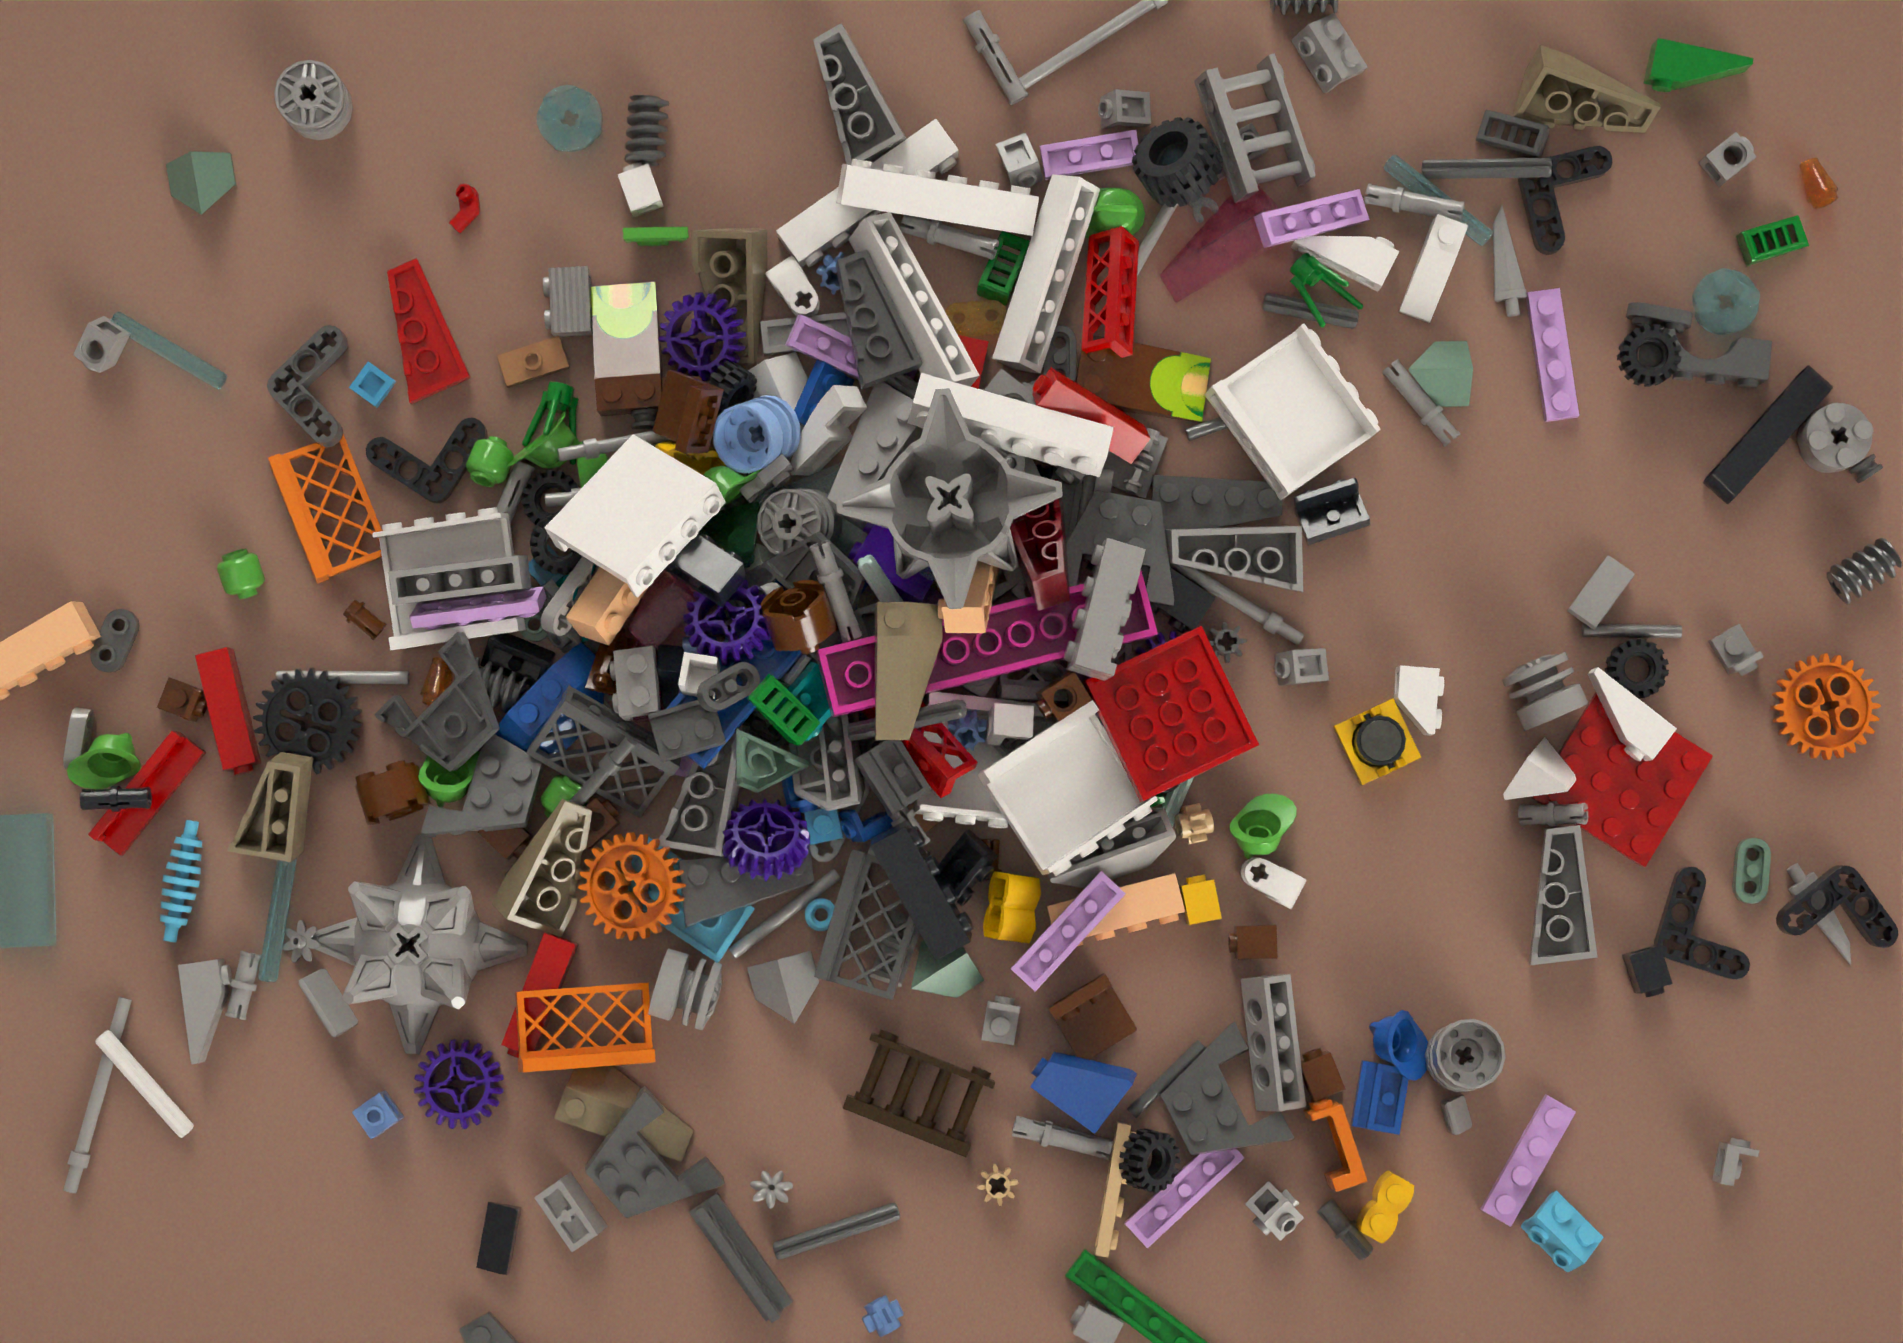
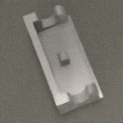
(571, 1212)

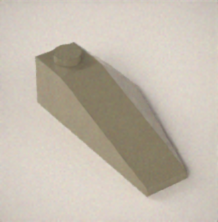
(1571, 93)
(734, 268)
(905, 654)
(545, 877)
(599, 1097)

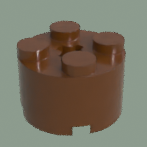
(799, 617)
(391, 792)

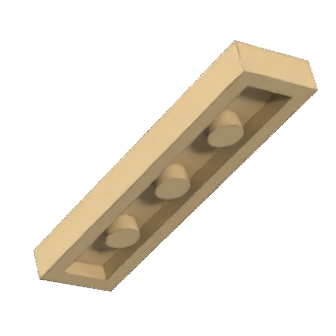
(1112, 1204)

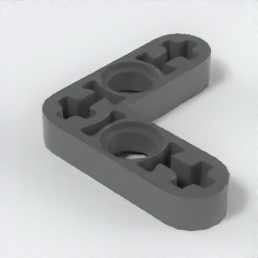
(298, 389)

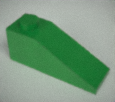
(1682, 65)

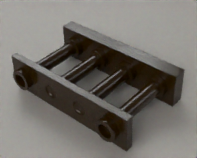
(924, 1125)

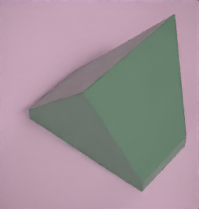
(201, 178)
(1445, 373)
(763, 763)
(947, 975)

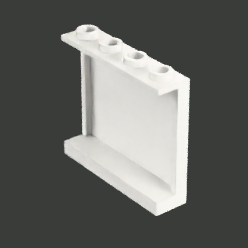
(1293, 411)
(636, 513)
(438, 544)
(1064, 791)
(968, 796)

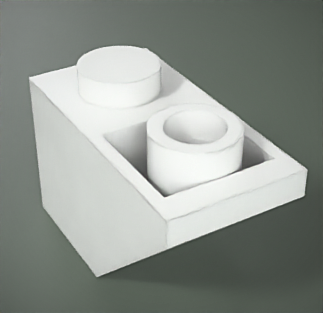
(1417, 696)

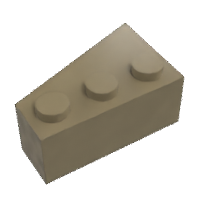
(278, 812)

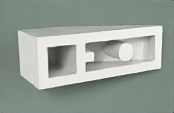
(1356, 257)
(1433, 267)
(1633, 721)

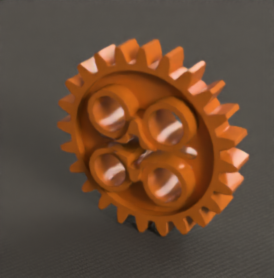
(1853, 698)
(656, 870)

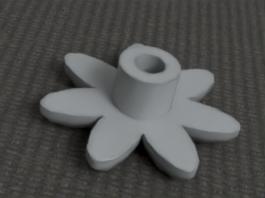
(301, 942)
(771, 1188)

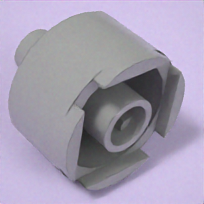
(1852, 432)

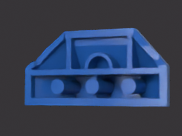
(534, 708)

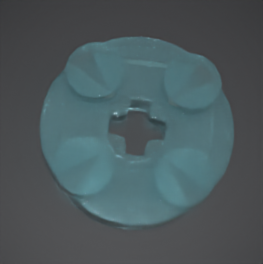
(561, 135)
(1744, 299)

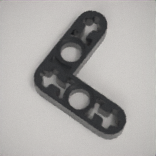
(1554, 181)
(425, 472)
(1835, 896)
(1683, 930)

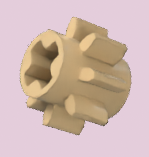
(1194, 823)
(999, 1194)

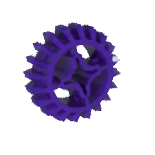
(701, 324)
(715, 624)
(785, 835)
(460, 1099)

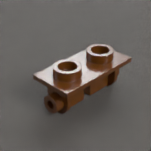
(599, 677)

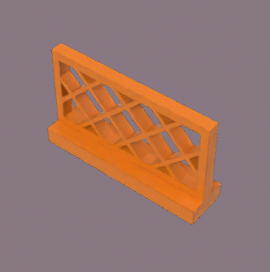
(301, 515)
(584, 1056)

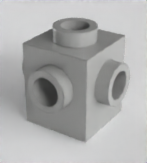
(1274, 1211)

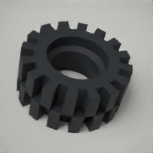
(1657, 337)
(736, 382)
(537, 486)
(544, 558)
(1650, 654)
(1162, 1161)

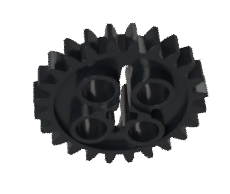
(317, 692)

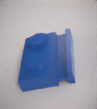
(818, 384)
(1379, 1098)

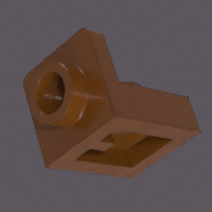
(183, 700)

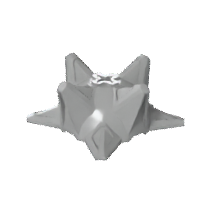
(952, 471)
(447, 952)

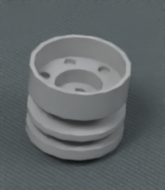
(316, 118)
(804, 505)
(1545, 690)
(685, 989)
(1482, 1050)

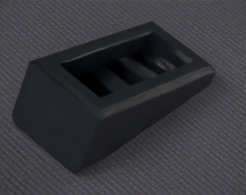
(668, 669)

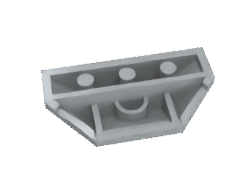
(832, 774)
(1124, 854)

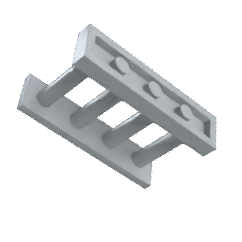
(1233, 149)

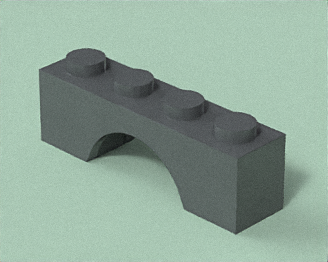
(1744, 362)

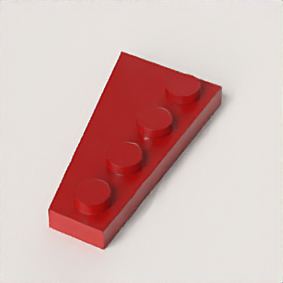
(426, 342)

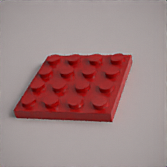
(1171, 714)
(1626, 798)

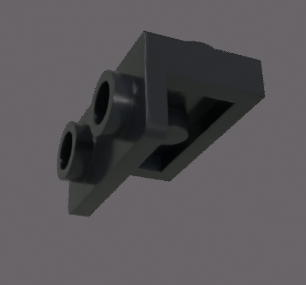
(1331, 511)
(966, 865)

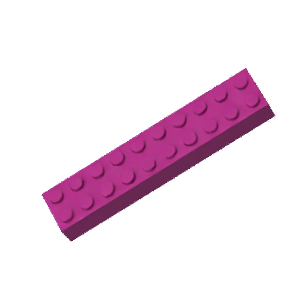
(1013, 641)

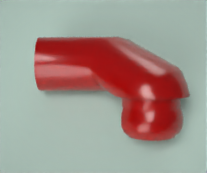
(469, 207)

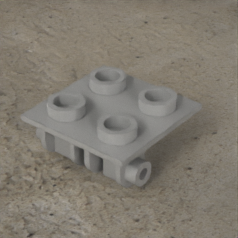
(1137, 477)

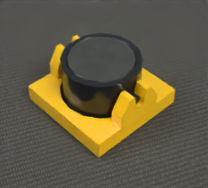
(1377, 741)

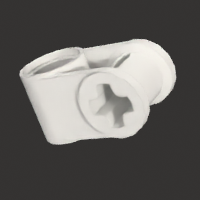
(792, 284)
(1277, 884)

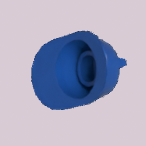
(1401, 1043)

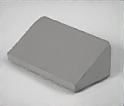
(328, 1002)

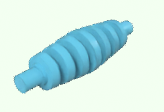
(181, 880)

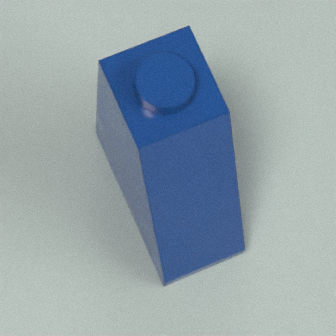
(1082, 1087)

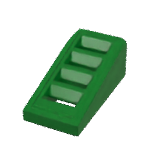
(1749, 249)
(997, 287)
(798, 725)

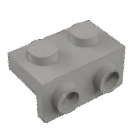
(1328, 52)
(635, 682)

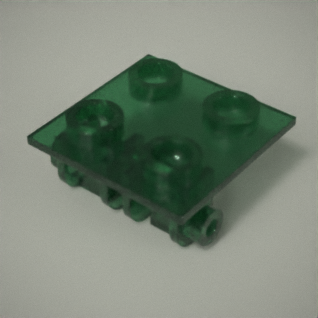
(735, 531)

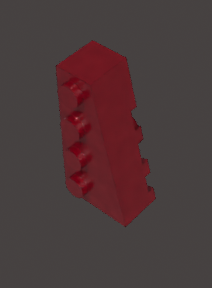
(1042, 553)

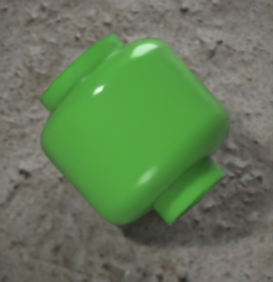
(489, 461)
(240, 573)
(559, 788)

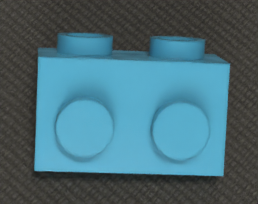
(1562, 1232)

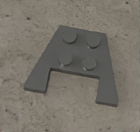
(1130, 522)
(798, 564)
(457, 720)
(498, 795)
(1207, 1109)
(634, 1172)

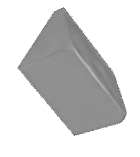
(1456, 1114)

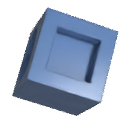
(378, 1114)

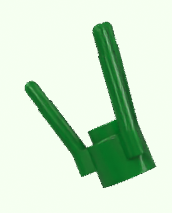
(1310, 271)
(556, 400)

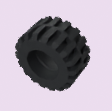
(1177, 162)

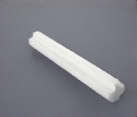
(144, 1083)

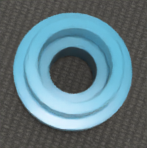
(810, 914)

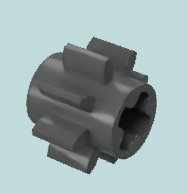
(1231, 635)

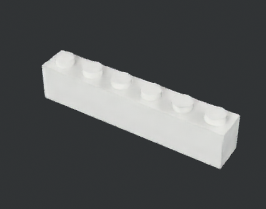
(937, 199)
(831, 223)
(1046, 273)
(914, 300)
(1021, 426)

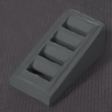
(1522, 149)

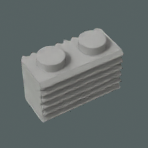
(569, 301)

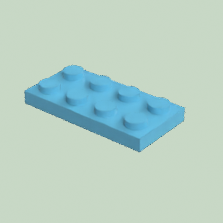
(708, 936)

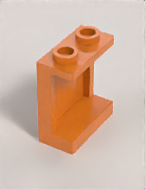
(1352, 1169)

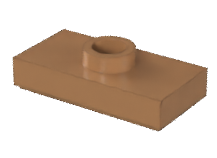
(533, 361)

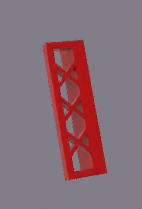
(1118, 287)
(931, 755)
(163, 775)

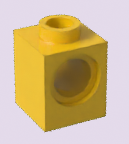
(1200, 900)

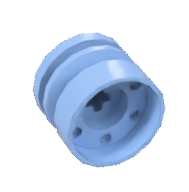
(756, 433)

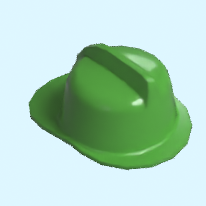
(1115, 209)
(544, 448)
(729, 481)
(105, 763)
(447, 785)
(1263, 823)

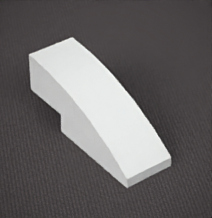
(827, 429)

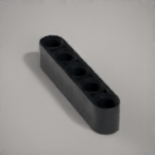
(1767, 434)

